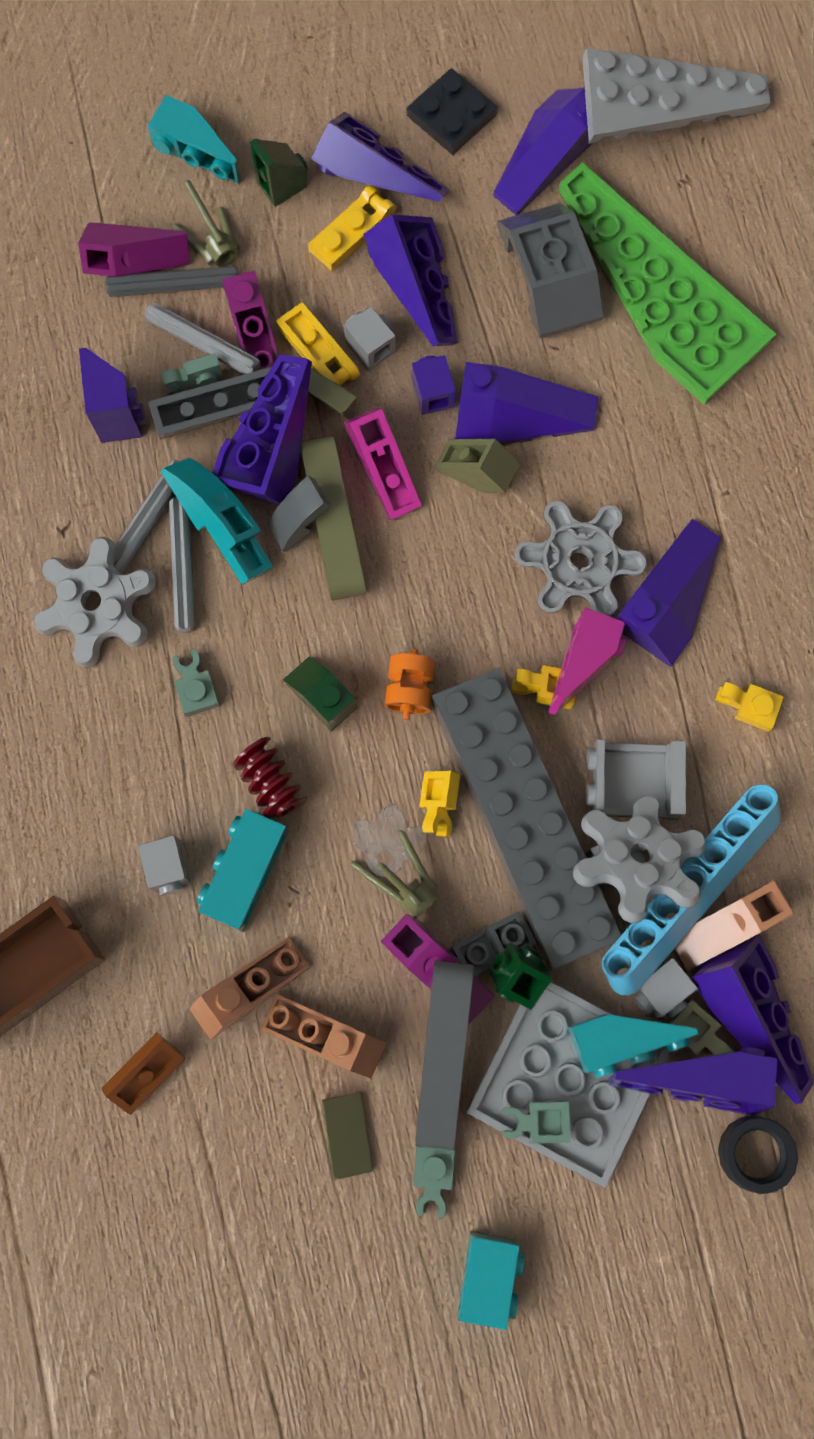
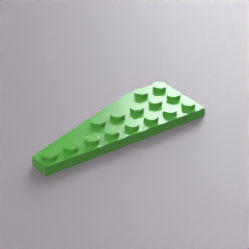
(677, 307)

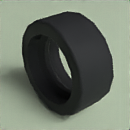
(787, 1148)

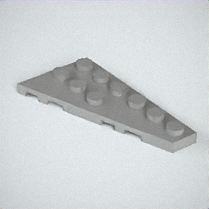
(659, 94)

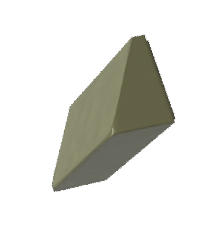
(332, 395)
(347, 1136)

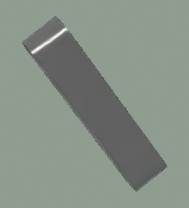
(444, 1055)

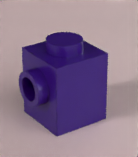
(433, 384)

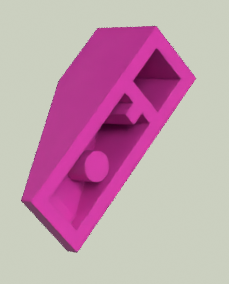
(383, 462)
(590, 650)

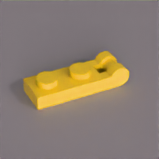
(347, 230)
(316, 344)

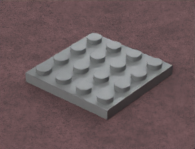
(541, 1064)

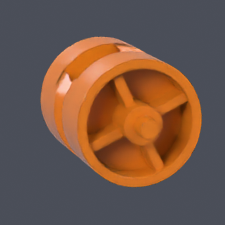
(410, 683)

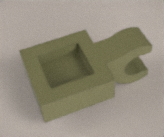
(706, 1025)

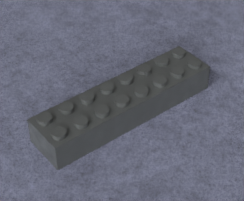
(524, 818)

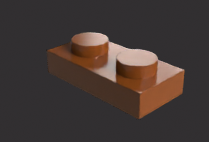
(143, 1073)

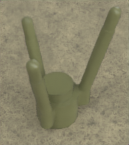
(220, 246)
(412, 897)

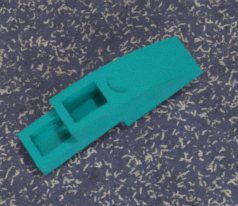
(222, 514)

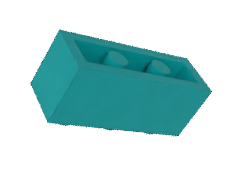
(242, 869)

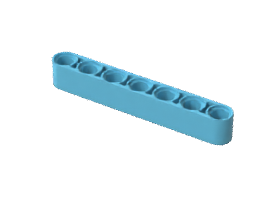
(712, 878)

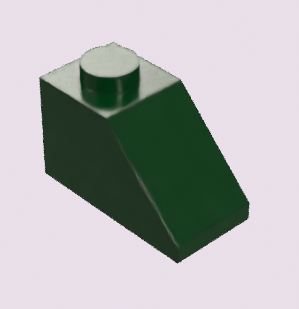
(278, 170)
(321, 693)

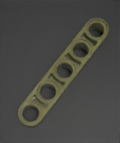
(335, 524)

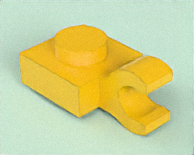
(542, 684)
(754, 705)
(437, 796)

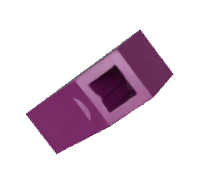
(131, 249)
(250, 317)
(419, 949)

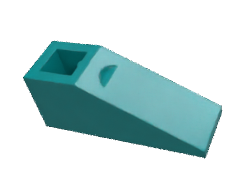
(186, 134)
(615, 1038)

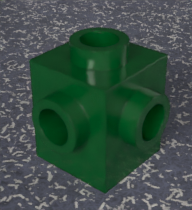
(520, 975)

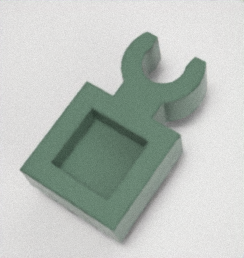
(194, 374)
(195, 689)
(545, 1122)
(433, 1172)

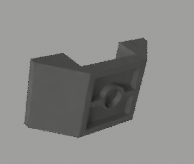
(555, 268)

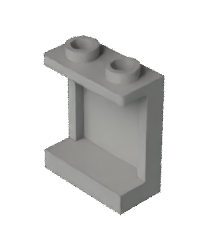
(633, 771)

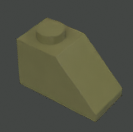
(478, 463)

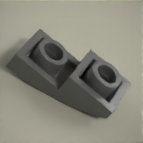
(296, 512)
(487, 944)

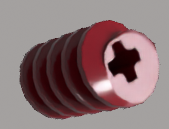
(267, 780)

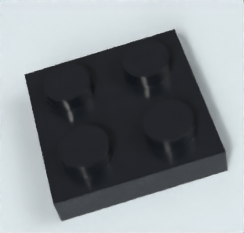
(452, 111)

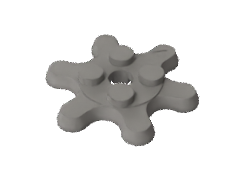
(590, 539)
(113, 615)
(637, 880)

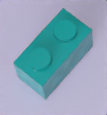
(489, 1281)

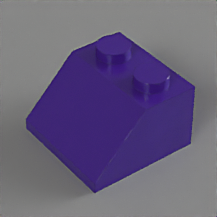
(110, 400)

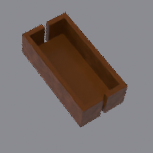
(42, 959)

